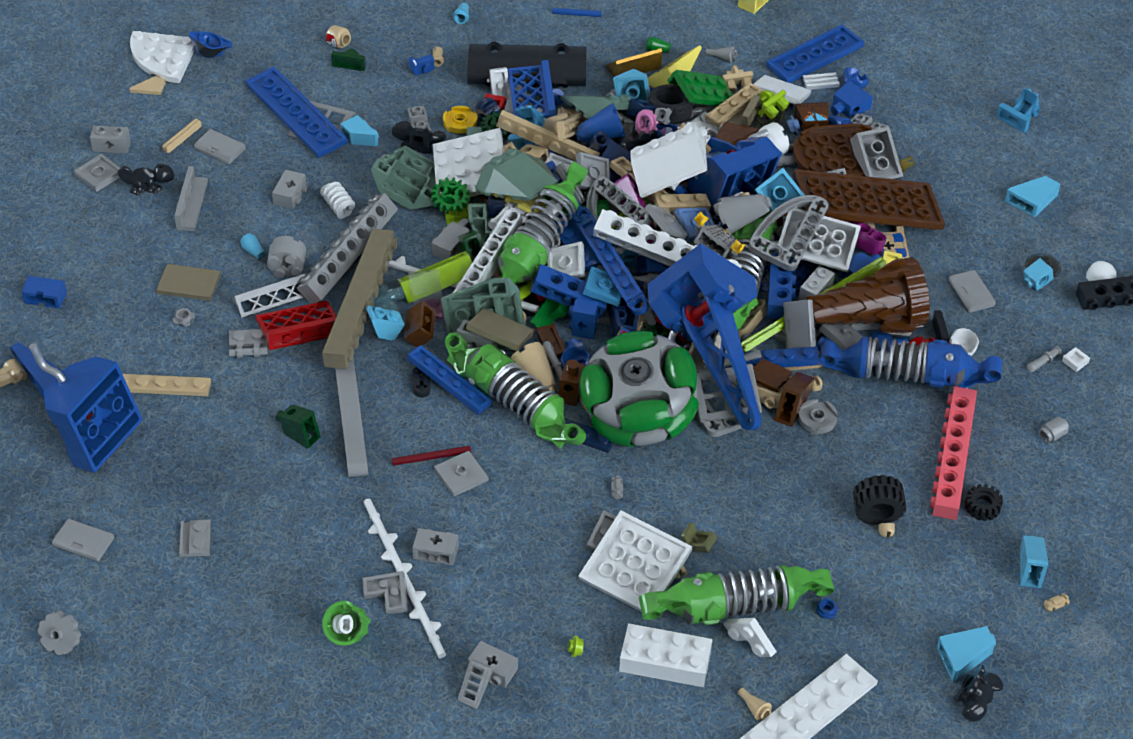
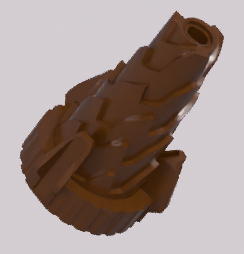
(892, 296)

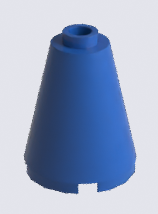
(605, 121)

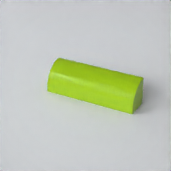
(450, 271)

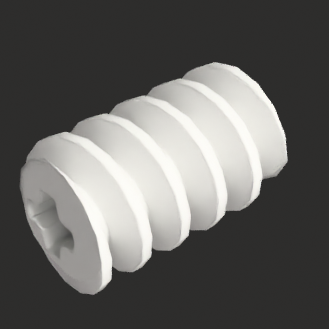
(338, 199)

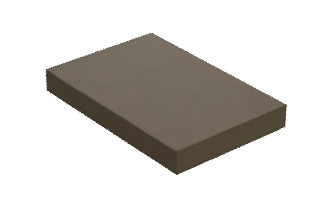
(188, 282)
(500, 329)

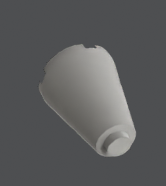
(742, 210)

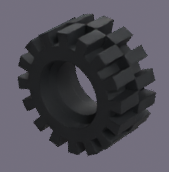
(987, 494)

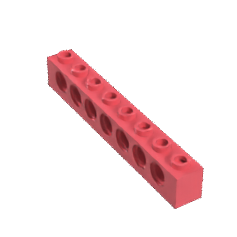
(954, 454)

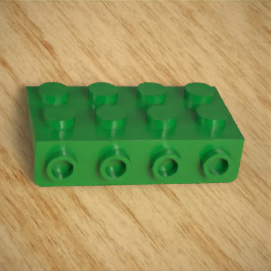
(701, 87)

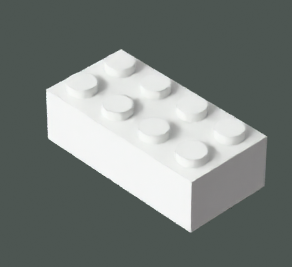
(665, 655)

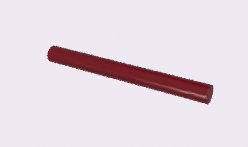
(430, 455)

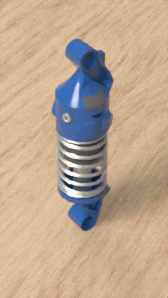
(932, 363)

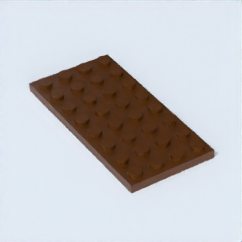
(872, 199)

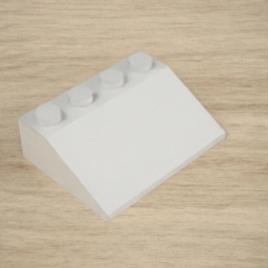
(669, 159)
(831, 243)

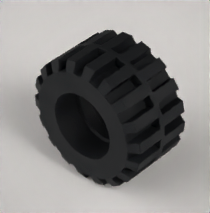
(879, 500)

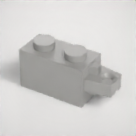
(447, 242)

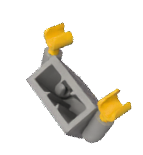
(716, 238)

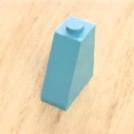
(1033, 195)
(1033, 561)
(965, 650)

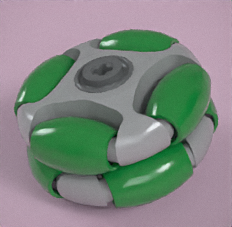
(640, 389)

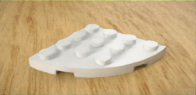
(162, 54)

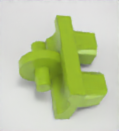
(769, 102)

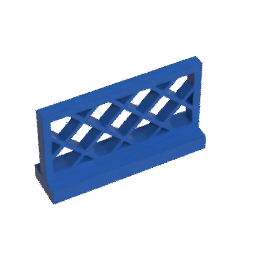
(546, 88)

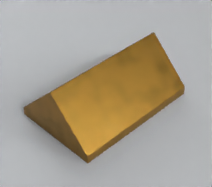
(643, 62)

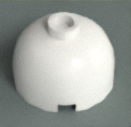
(777, 136)

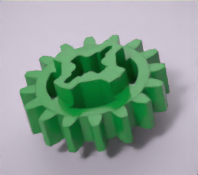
(450, 195)

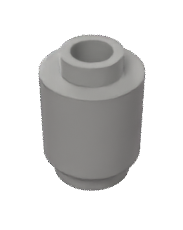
(1054, 429)

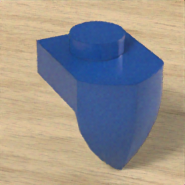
(421, 65)

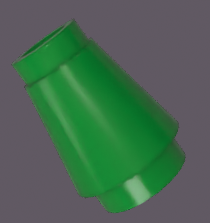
(655, 43)

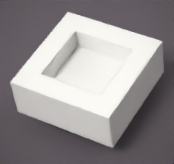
(1076, 359)

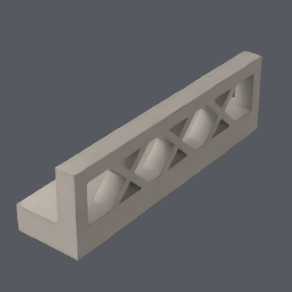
(190, 201)
(265, 291)

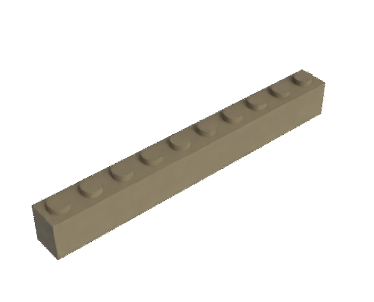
(360, 294)

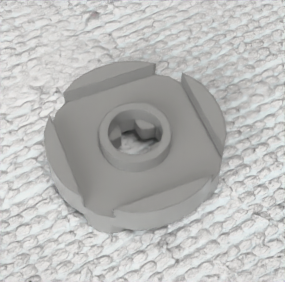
(817, 425)

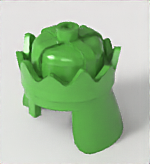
(360, 623)

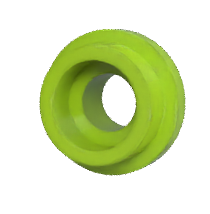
(575, 646)

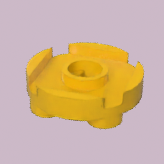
(452, 123)

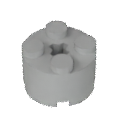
(286, 257)

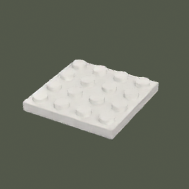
(466, 157)
(634, 560)

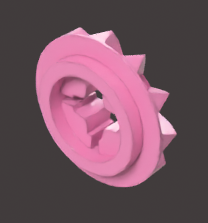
(641, 122)

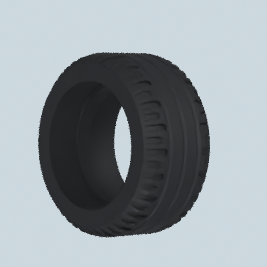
(672, 97)

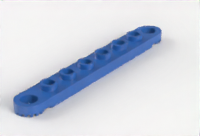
(612, 263)

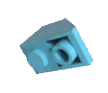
(359, 132)
(385, 322)

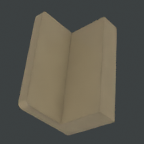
(747, 115)

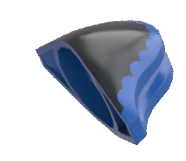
(209, 43)

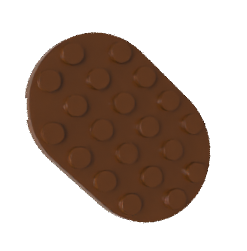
(828, 148)

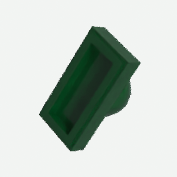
(348, 60)

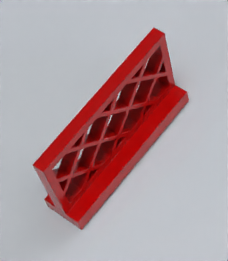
(298, 332)

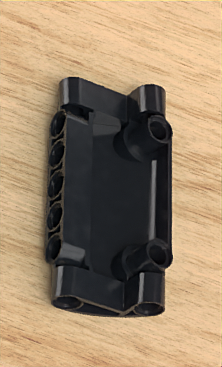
(564, 68)

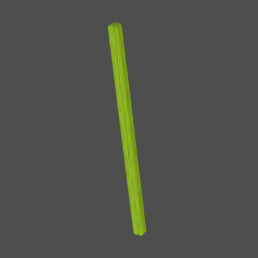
(779, 324)

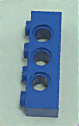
(561, 287)
(779, 289)

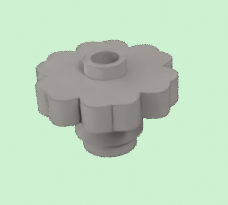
(59, 632)

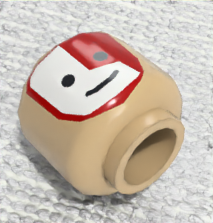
(338, 36)

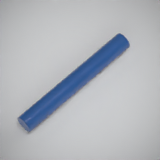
(578, 12)

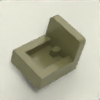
(699, 540)

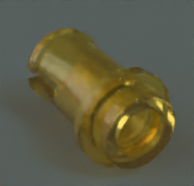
(905, 164)

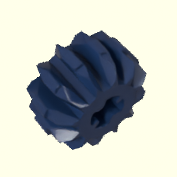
(486, 106)

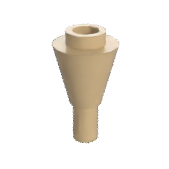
(757, 706)

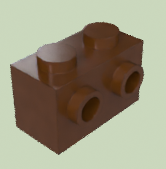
(419, 324)

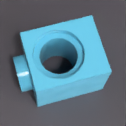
(1038, 274)

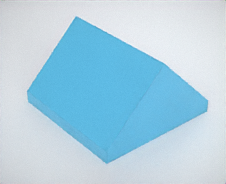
(632, 84)
(779, 189)

